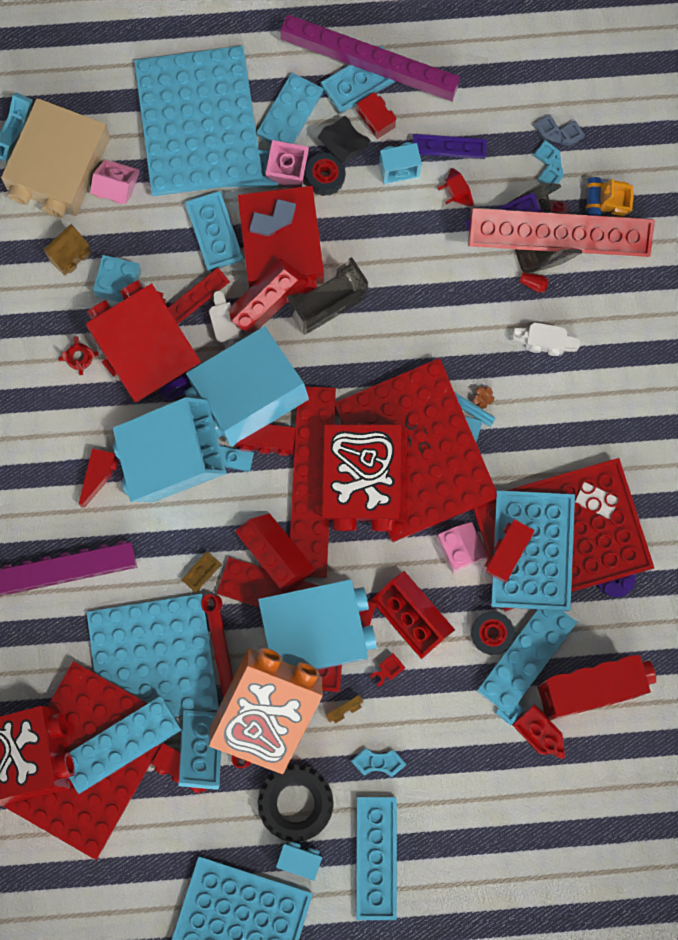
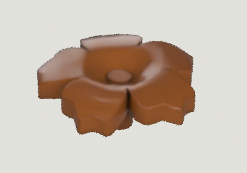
(484, 396)

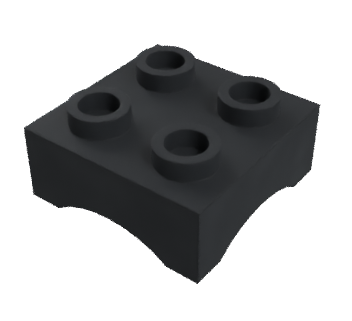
(343, 139)

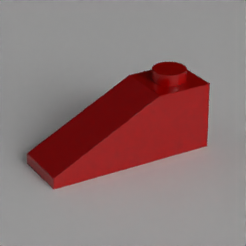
(98, 473)

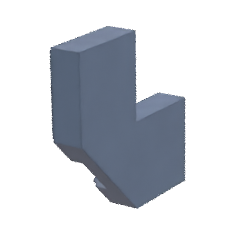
(565, 136)
(268, 225)

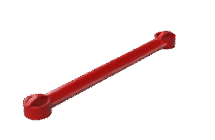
(220, 651)

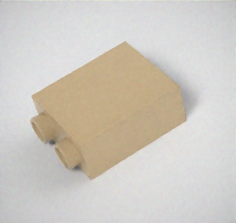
(55, 159)

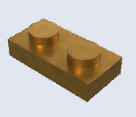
(201, 572)
(338, 714)

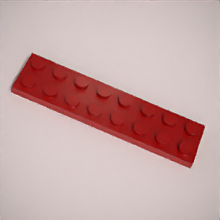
(250, 582)

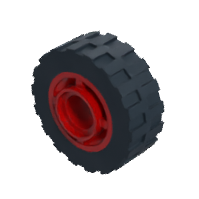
(325, 184)
(501, 624)

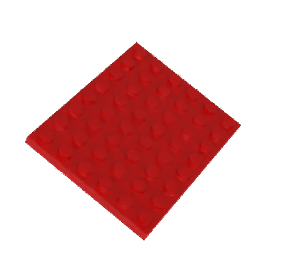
(449, 474)
(601, 546)
(90, 817)

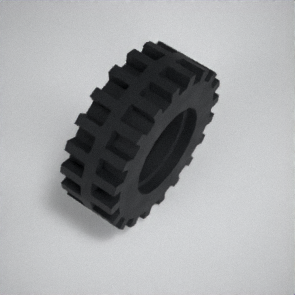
(295, 830)

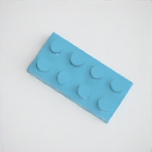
(352, 86)
(290, 110)
(214, 231)
(198, 760)

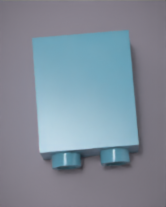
(247, 386)
(168, 450)
(318, 625)

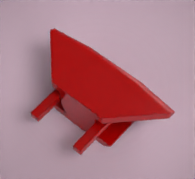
(457, 189)

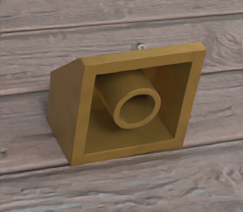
(68, 250)

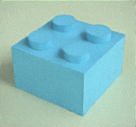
(400, 163)
(114, 276)
(299, 861)

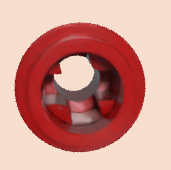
(535, 282)

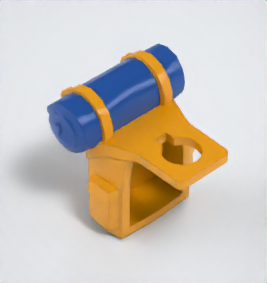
(608, 197)

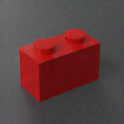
(376, 115)

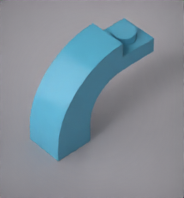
(16, 120)

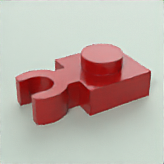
(389, 668)

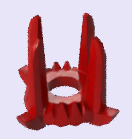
(75, 364)

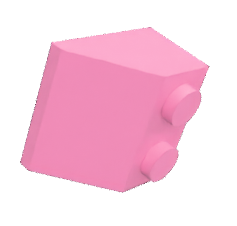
(287, 163)
(114, 181)
(461, 546)

